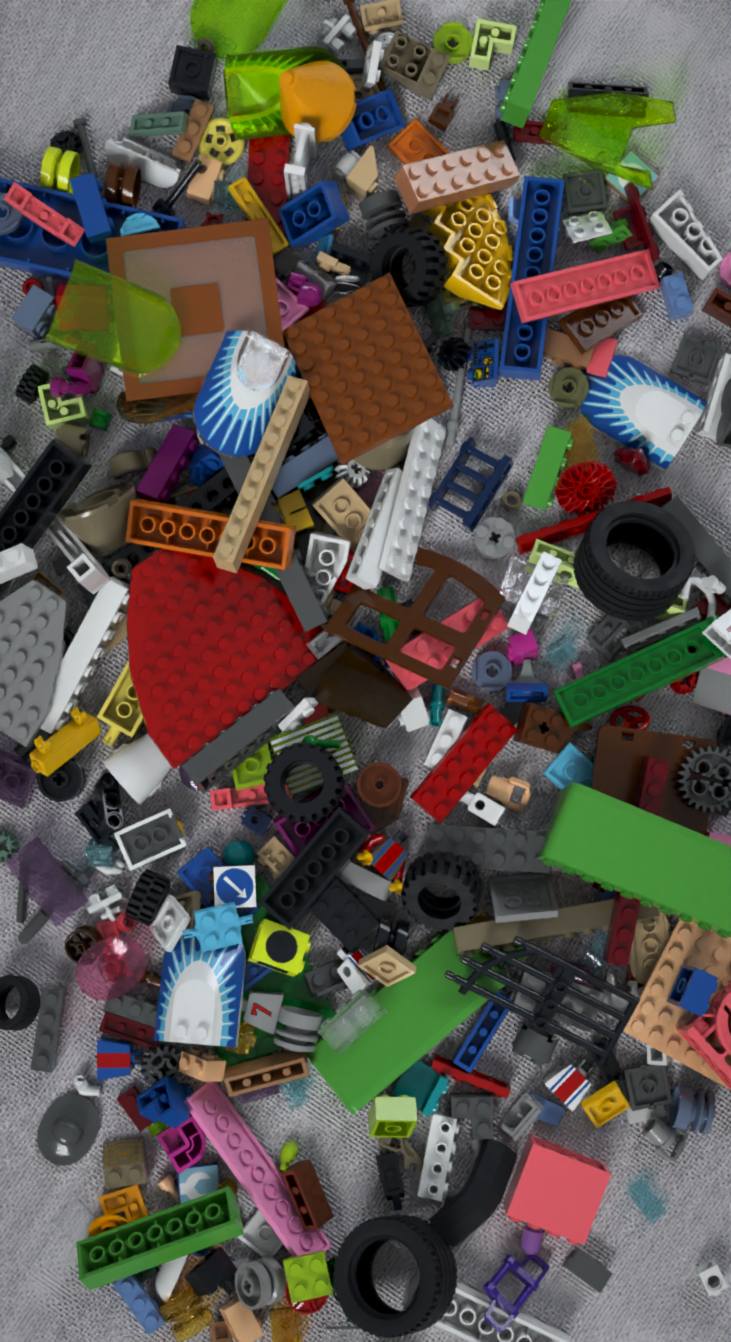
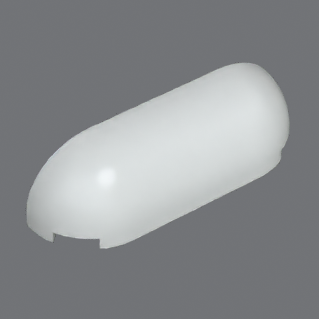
(155, 167)
(167, 1277)

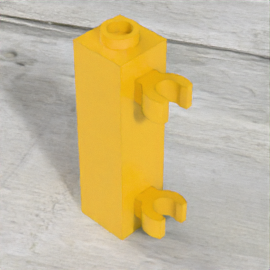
(64, 743)

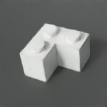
(415, 713)

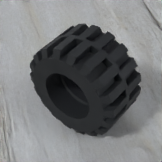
(147, 897)

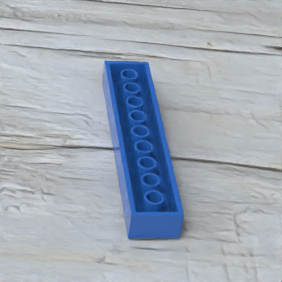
(533, 257)

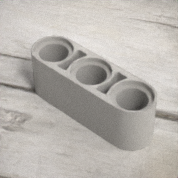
(366, 880)

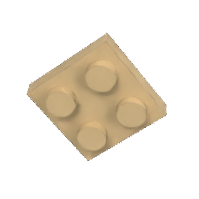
(387, 966)

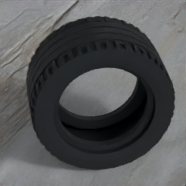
(650, 530)
(355, 1283)

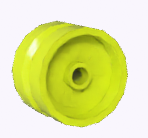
(58, 169)

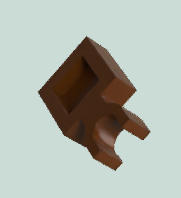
(442, 114)

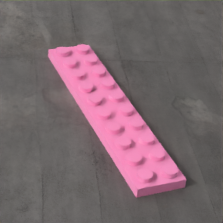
(252, 1168)

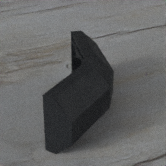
(479, 1194)

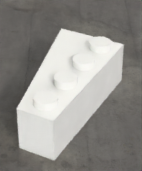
(685, 235)

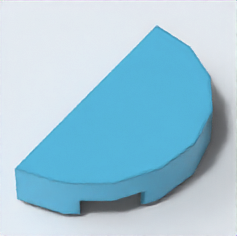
(139, 224)

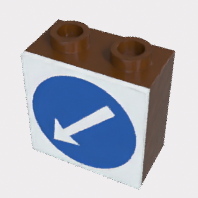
(234, 884)

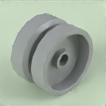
(260, 1283)

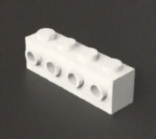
(437, 1156)

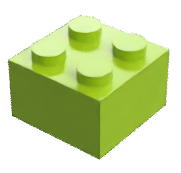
(392, 1116)

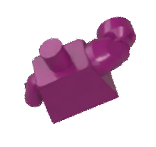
(84, 375)

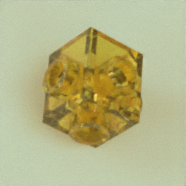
(245, 1040)

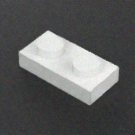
(301, 711)

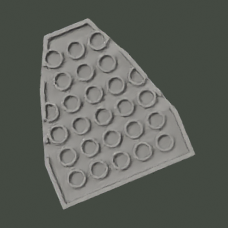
(29, 658)

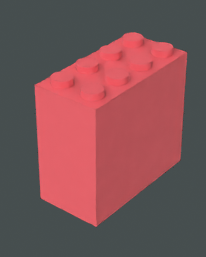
(556, 1190)

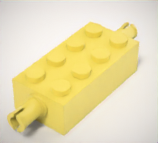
(121, 709)

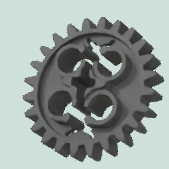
(705, 797)

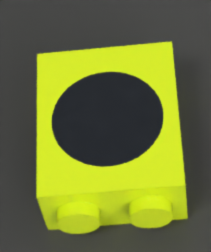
(279, 948)

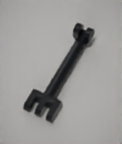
(167, 205)

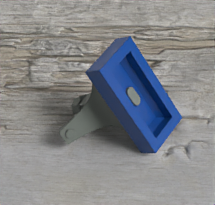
(526, 687)

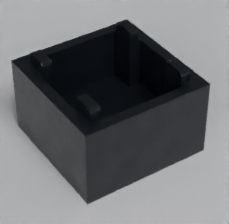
(193, 72)

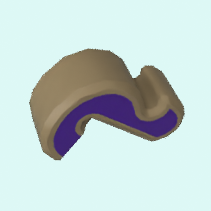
(131, 462)

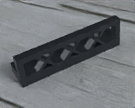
(577, 89)

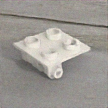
(586, 226)

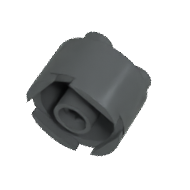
(534, 1045)

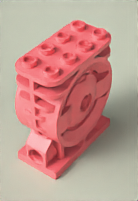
(716, 1029)

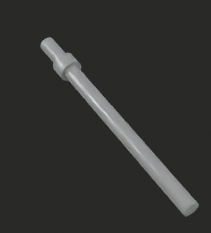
(453, 425)

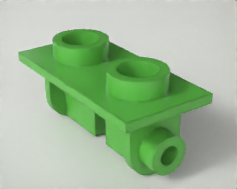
(619, 233)

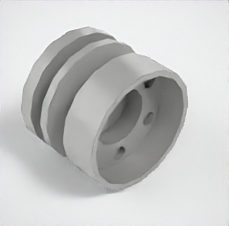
(297, 1034)

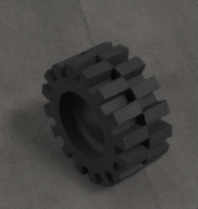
(28, 384)

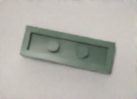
(158, 124)

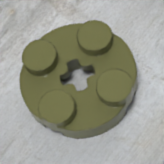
(563, 378)

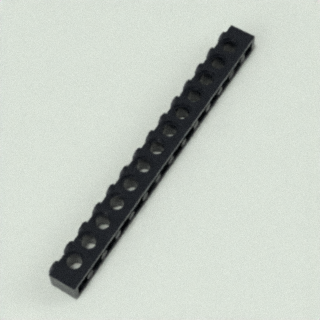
(201, 496)

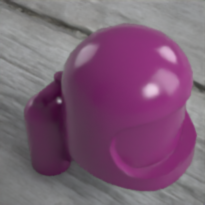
(307, 293)

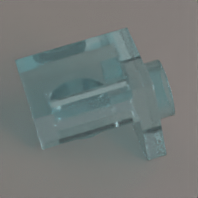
(99, 855)

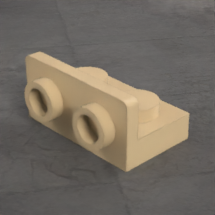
(275, 856)

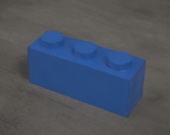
(92, 207)

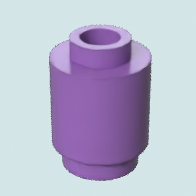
(531, 1240)

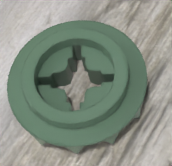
(12, 845)

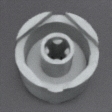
(497, 527)

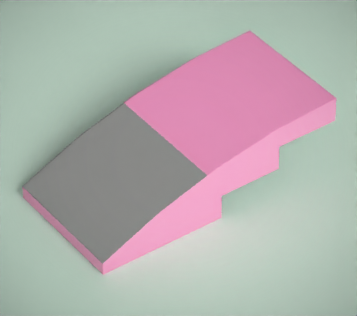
(714, 687)

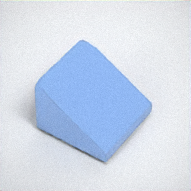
(513, 210)

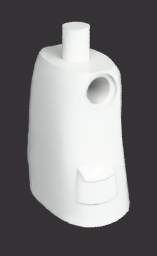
(138, 767)

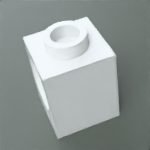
(710, 1269)

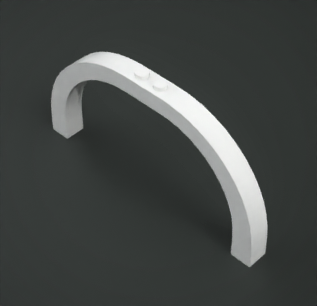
(83, 563)

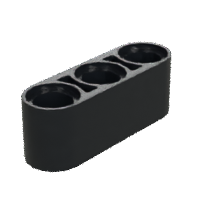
(105, 812)

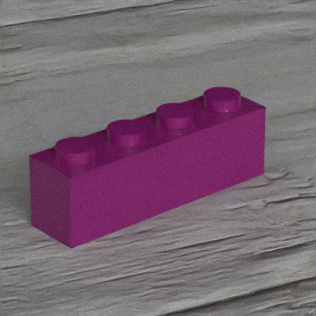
(168, 464)

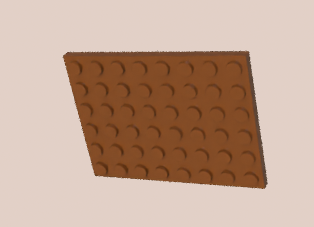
(367, 369)

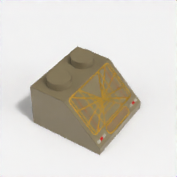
(125, 1162)

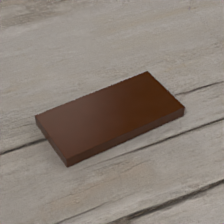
(599, 322)

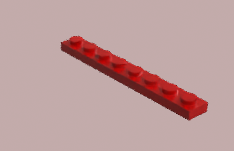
(579, 525)

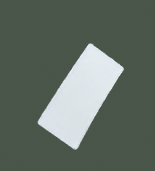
(645, 1114)

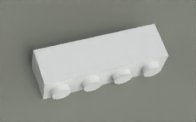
(534, 593)

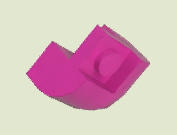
(183, 1144)

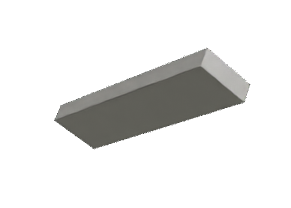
(661, 630)

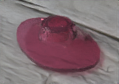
(111, 968)

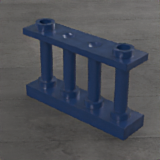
(480, 501)

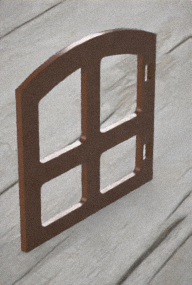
(414, 618)

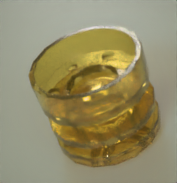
(186, 1313)

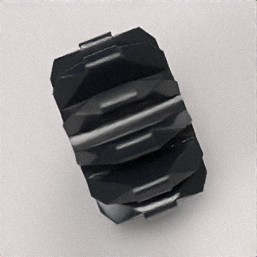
(453, 354)

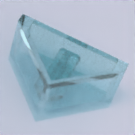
(222, 195)

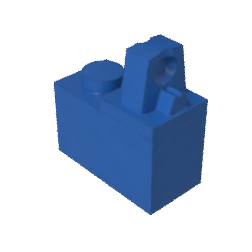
(203, 465)

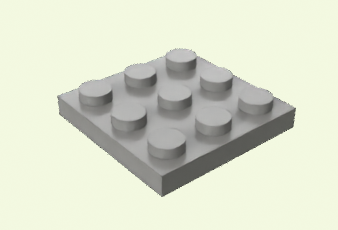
(522, 897)

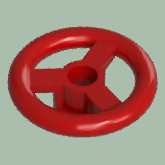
(629, 720)

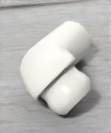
(85, 1088)

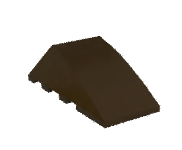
(361, 688)

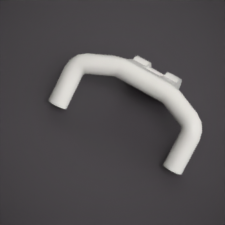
(709, 586)

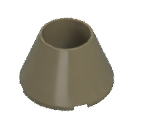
(101, 517)

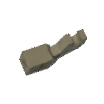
(407, 1150)

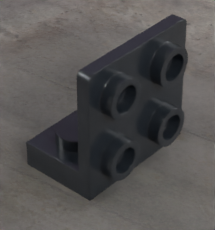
(356, 259)

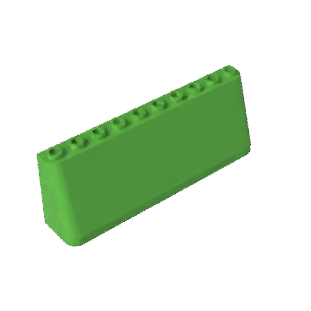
(641, 857)
(418, 1017)

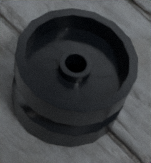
(60, 791)
(394, 939)

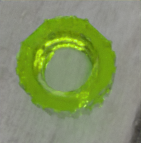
(156, 1128)

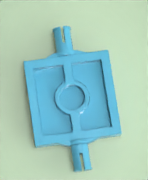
(217, 926)

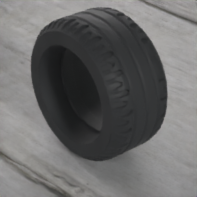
(28, 1006)

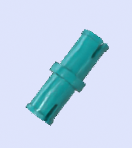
(436, 705)

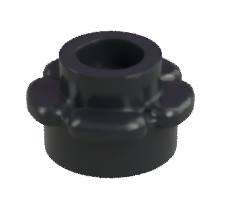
(663, 269)

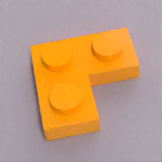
(125, 1199)

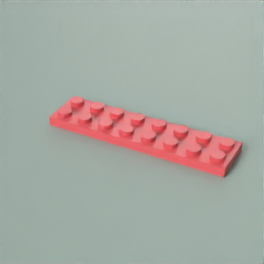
(584, 285)

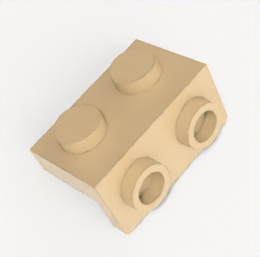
(381, 15)

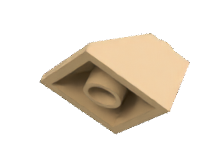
(363, 178)

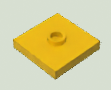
(605, 1104)

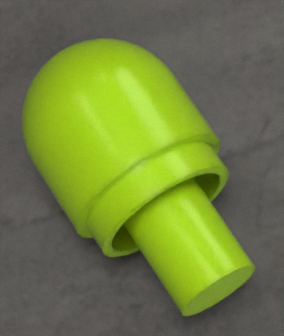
(288, 1154)

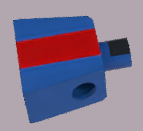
(116, 1058)

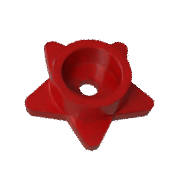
(210, 218)

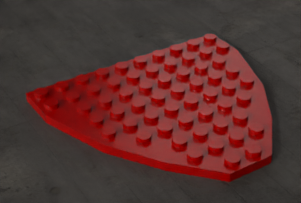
(207, 647)

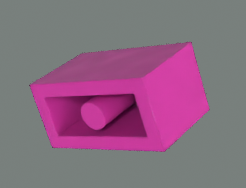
(522, 647)

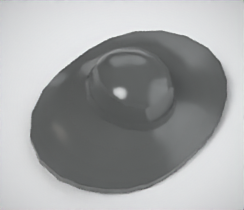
(68, 1129)

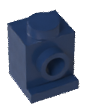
(264, 820)

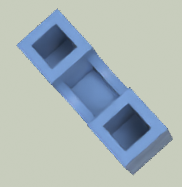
(140, 1303)

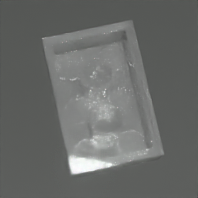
(516, 580)
(352, 1020)

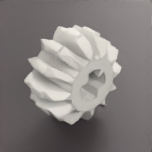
(352, 473)

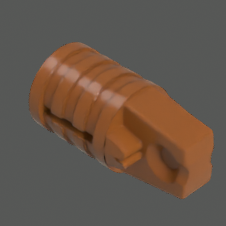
(464, 701)

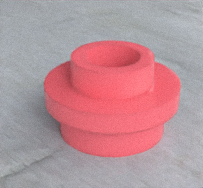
(130, 923)

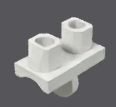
(333, 32)
(108, 907)

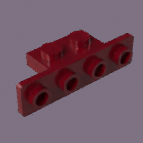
(637, 223)

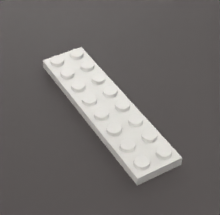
(412, 499)

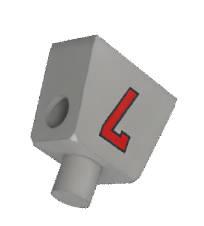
(262, 1009)

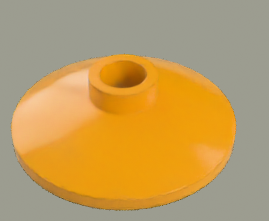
(105, 1223)

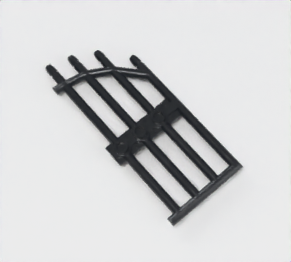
(550, 1000)

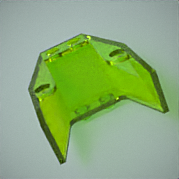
(600, 126)

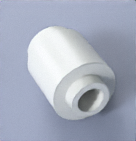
(346, 164)

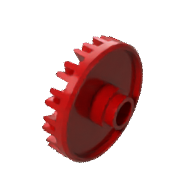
(585, 487)

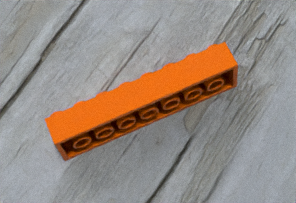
(201, 530)

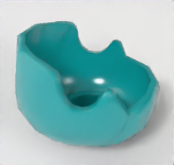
(238, 853)

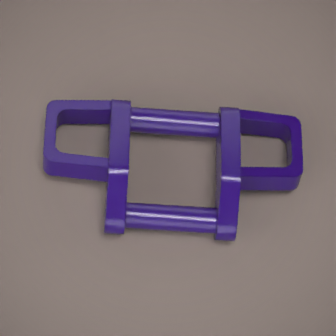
(531, 1285)

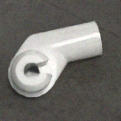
(116, 869)

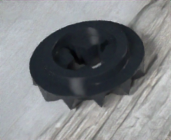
(62, 137)

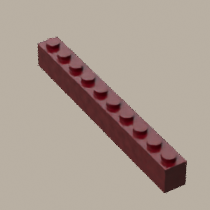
(626, 910)

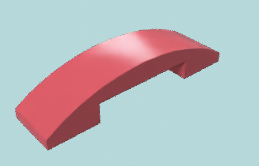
(43, 215)
(231, 798)

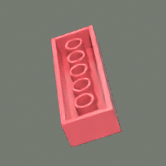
(436, 652)

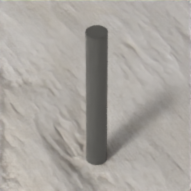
(20, 915)

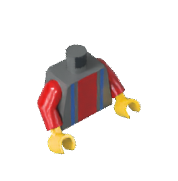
(386, 857)

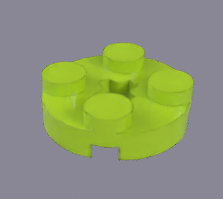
(455, 31)

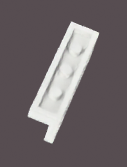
(711, 415)

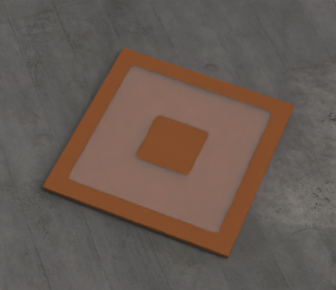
(216, 283)

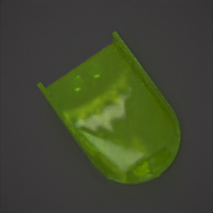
(114, 321)

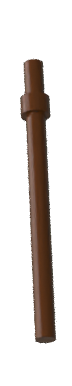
(361, 34)

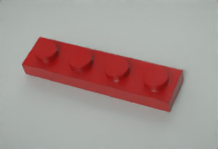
(477, 1079)

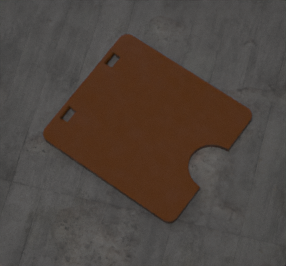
(620, 762)

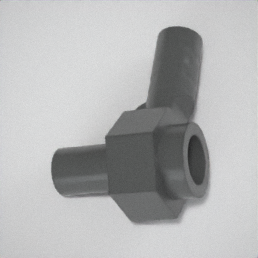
(81, 879)

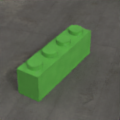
(547, 468)

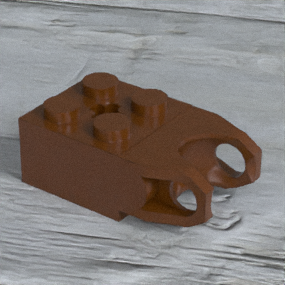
(555, 729)

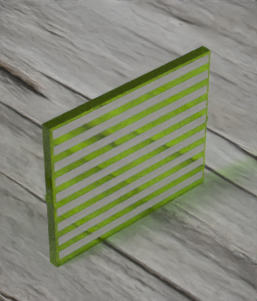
(305, 775)

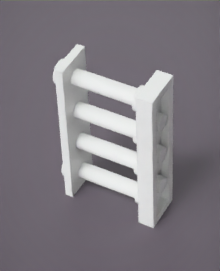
(306, 149)

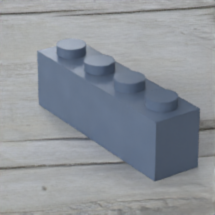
(304, 466)

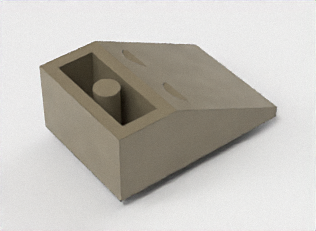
(414, 64)

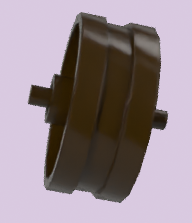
(83, 943)

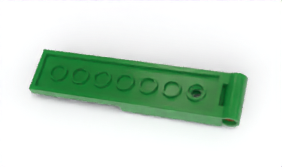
(638, 674)

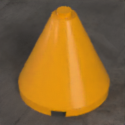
(319, 96)

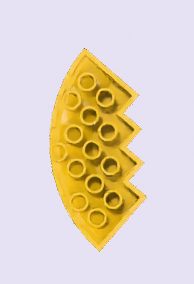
(475, 249)

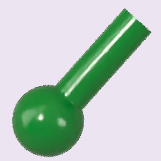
(323, 743)

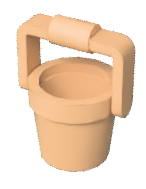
(502, 790)

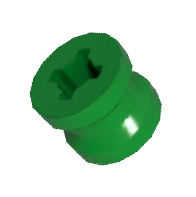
(100, 419)

